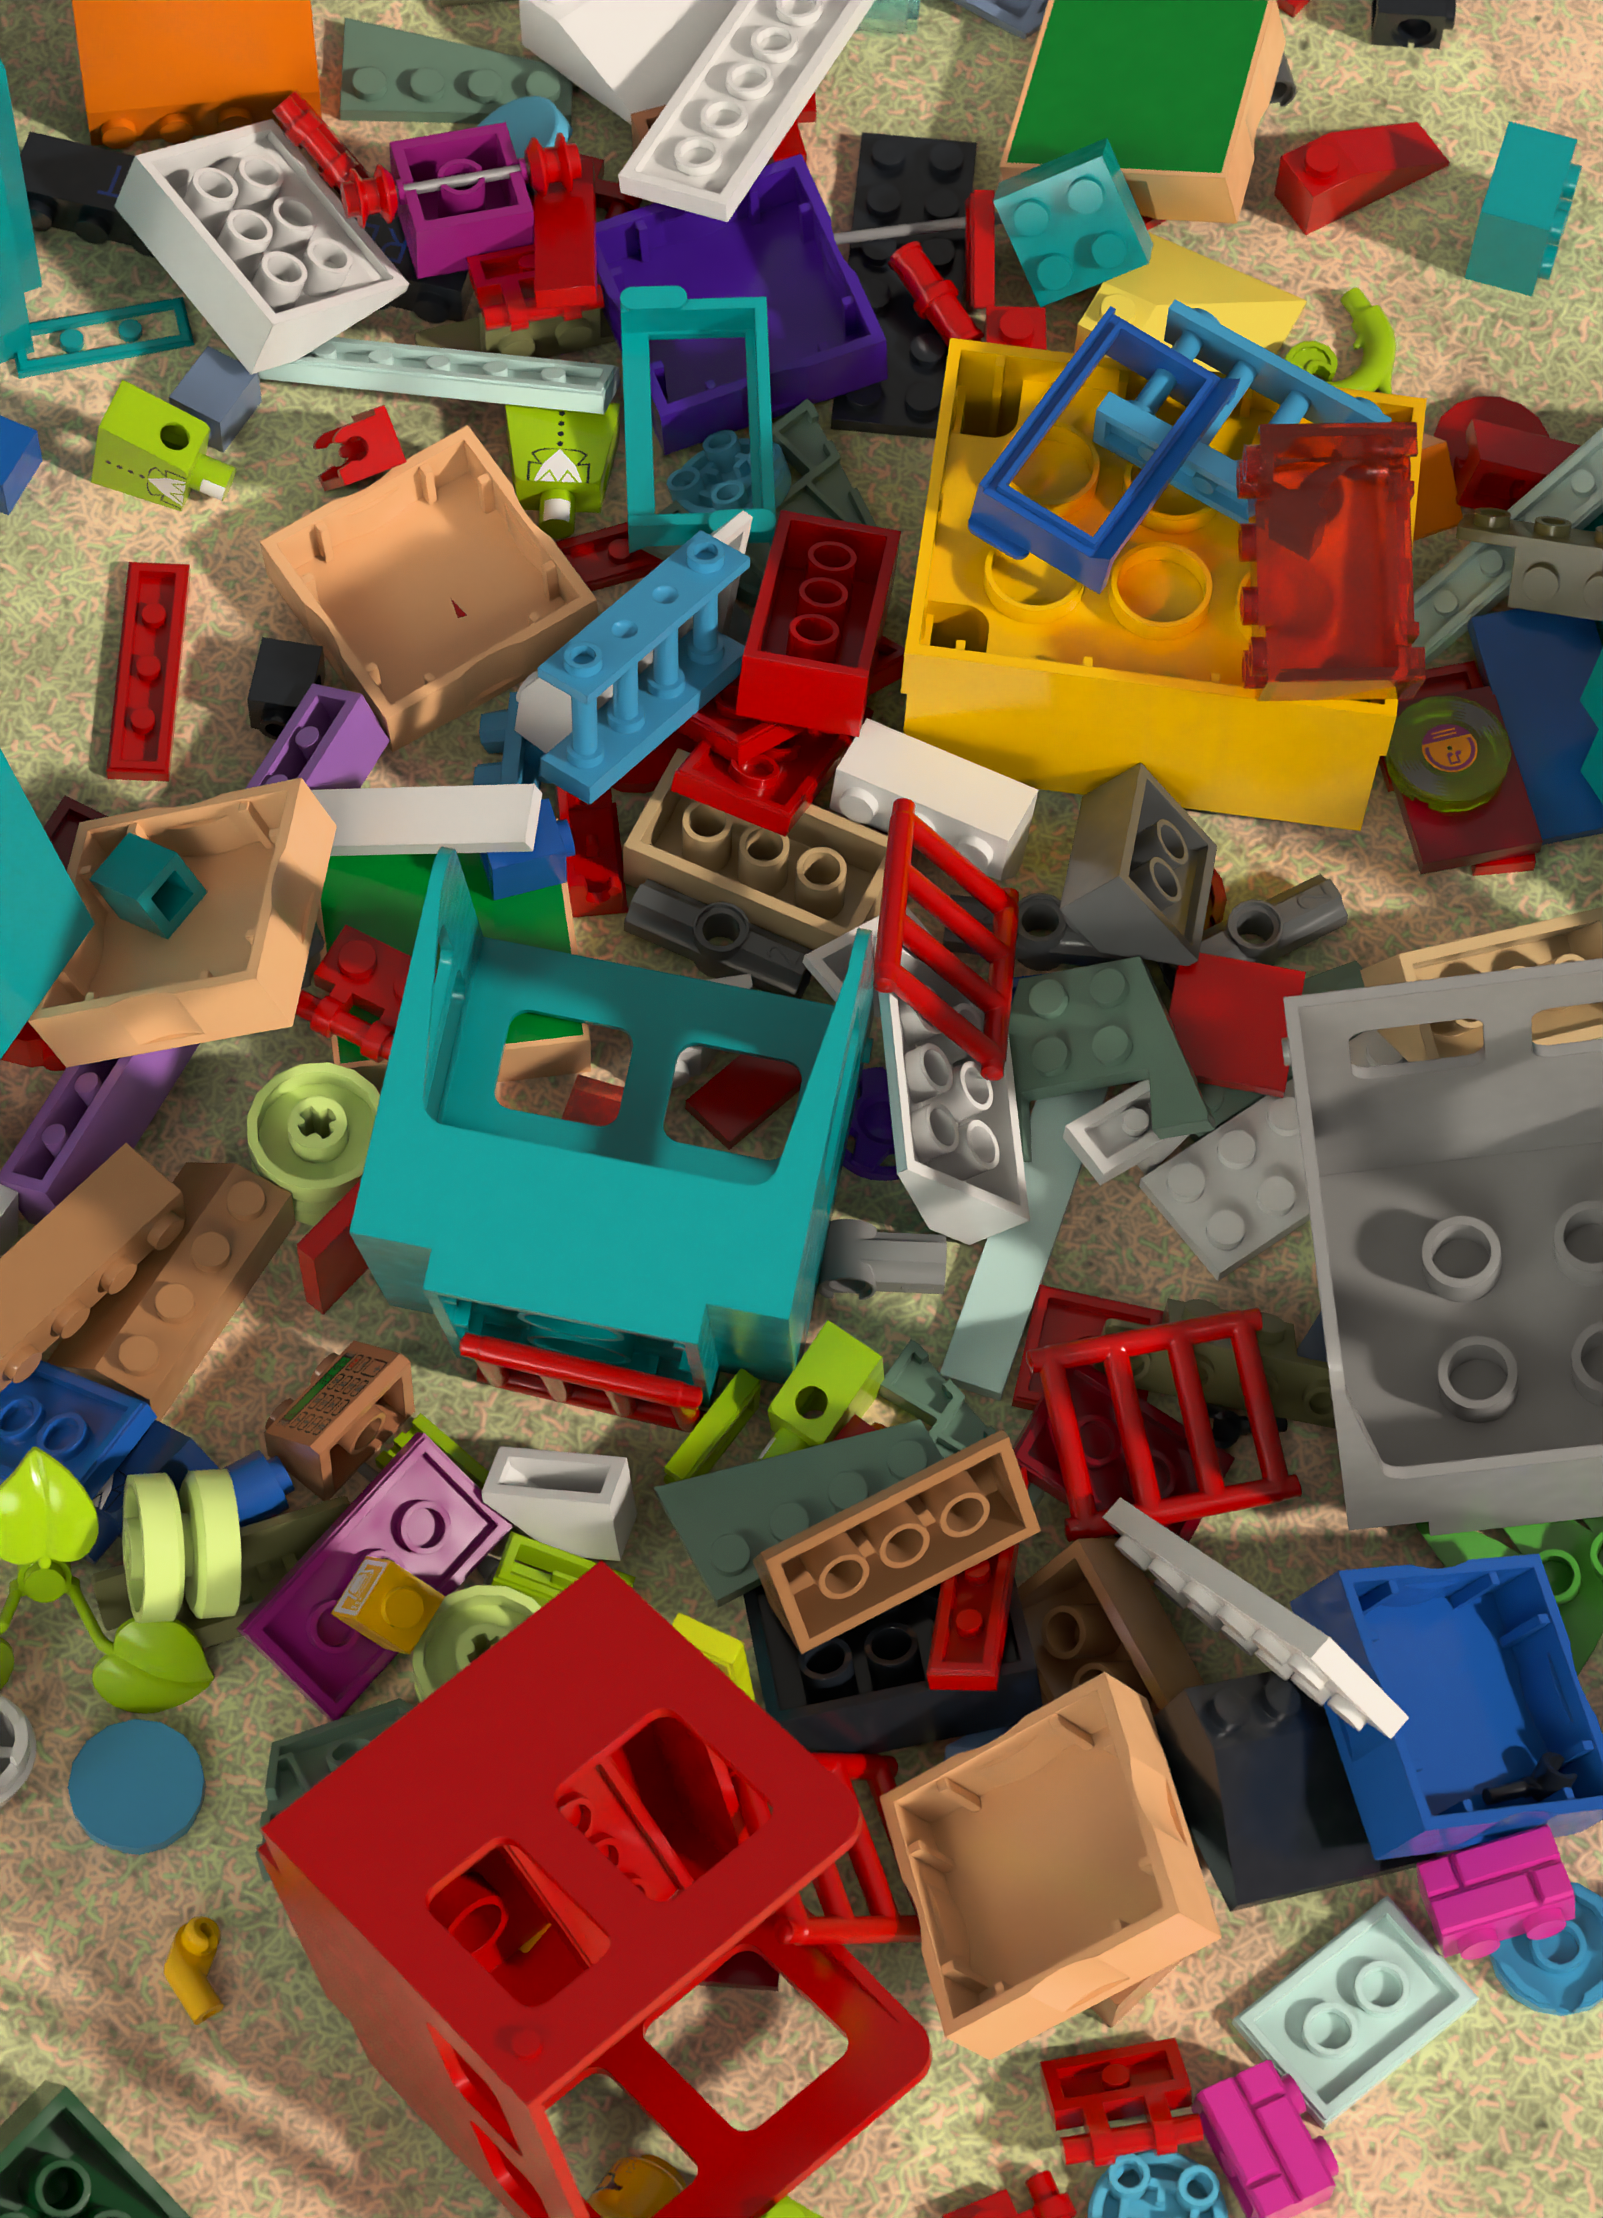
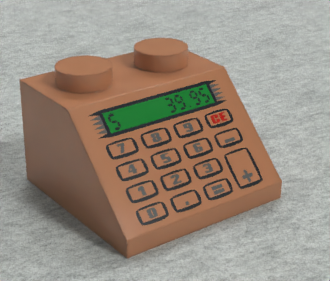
(341, 1417)

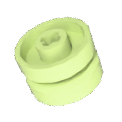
(312, 1134)
(181, 1545)
(463, 1630)

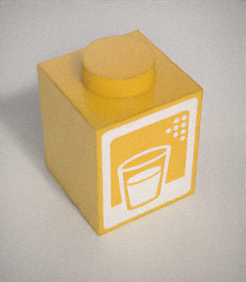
(388, 1605)

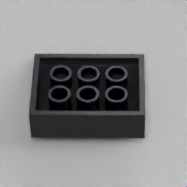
(872, 1684)
(1266, 1791)

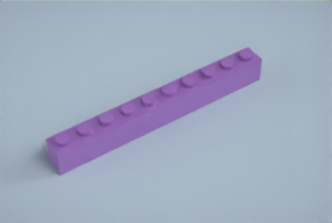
(111, 1102)

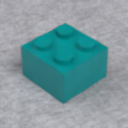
(1524, 210)
(1073, 222)

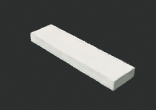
(432, 817)

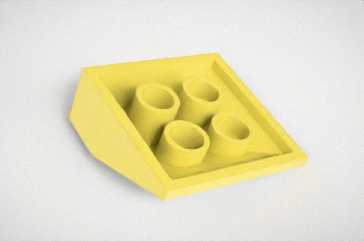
(1174, 272)

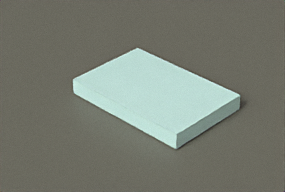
(1356, 2010)

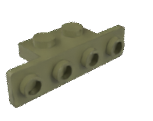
(541, 340)
(1552, 565)
(1296, 1384)
(267, 1555)

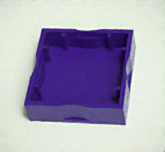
(773, 248)

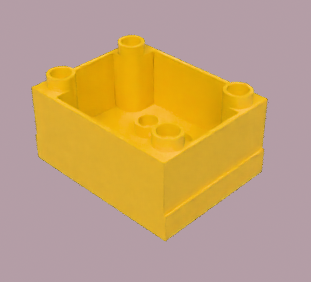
(1083, 685)

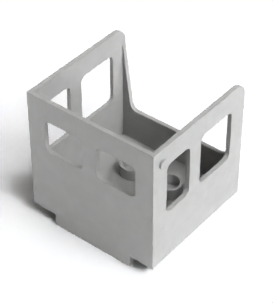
(1459, 1250)

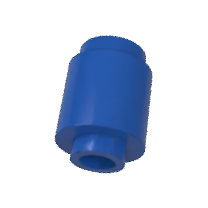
(259, 1487)

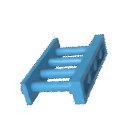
(1207, 475)
(668, 691)

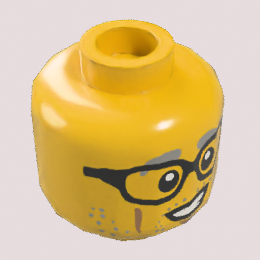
(636, 2188)

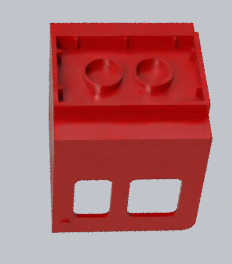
(425, 1920)

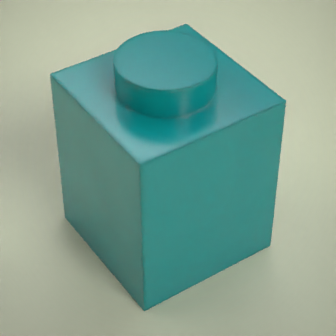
(148, 885)

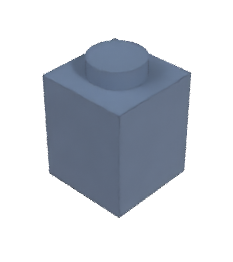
(219, 394)

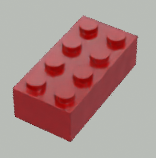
(818, 623)

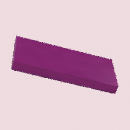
(412, 1513)

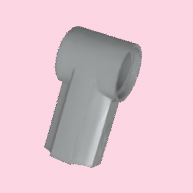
(871, 1261)

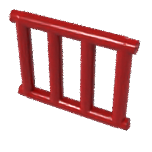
(995, 947)
(1178, 1340)
(584, 1382)
(839, 1922)

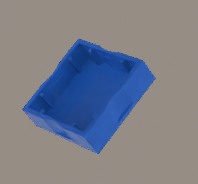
(1486, 1692)

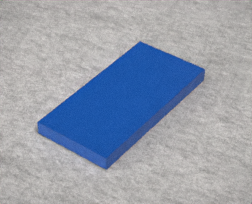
(1538, 675)

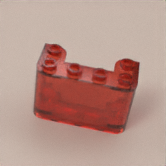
(1329, 562)

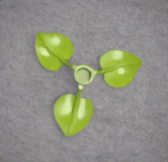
(43, 1529)

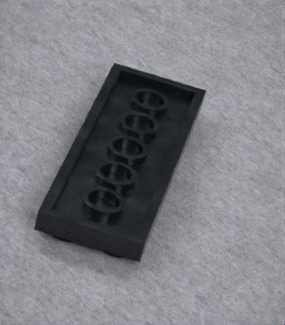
(898, 185)

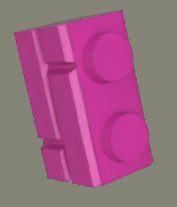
(1496, 1893)
(1265, 2144)

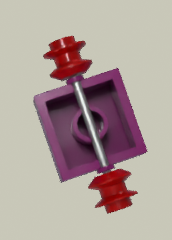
(460, 193)

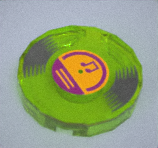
(1448, 753)

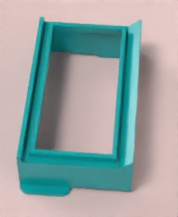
(666, 315)

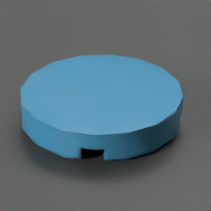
(136, 1786)
(1550, 1971)

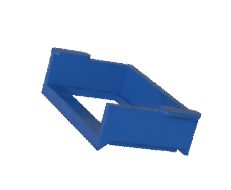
(1024, 527)

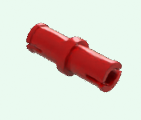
(933, 296)

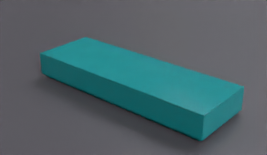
(129, 331)

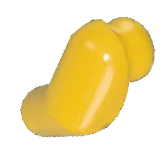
(189, 1966)

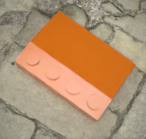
(191, 65)

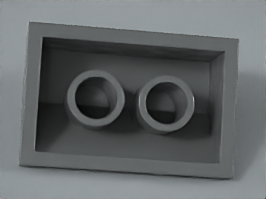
(1138, 872)

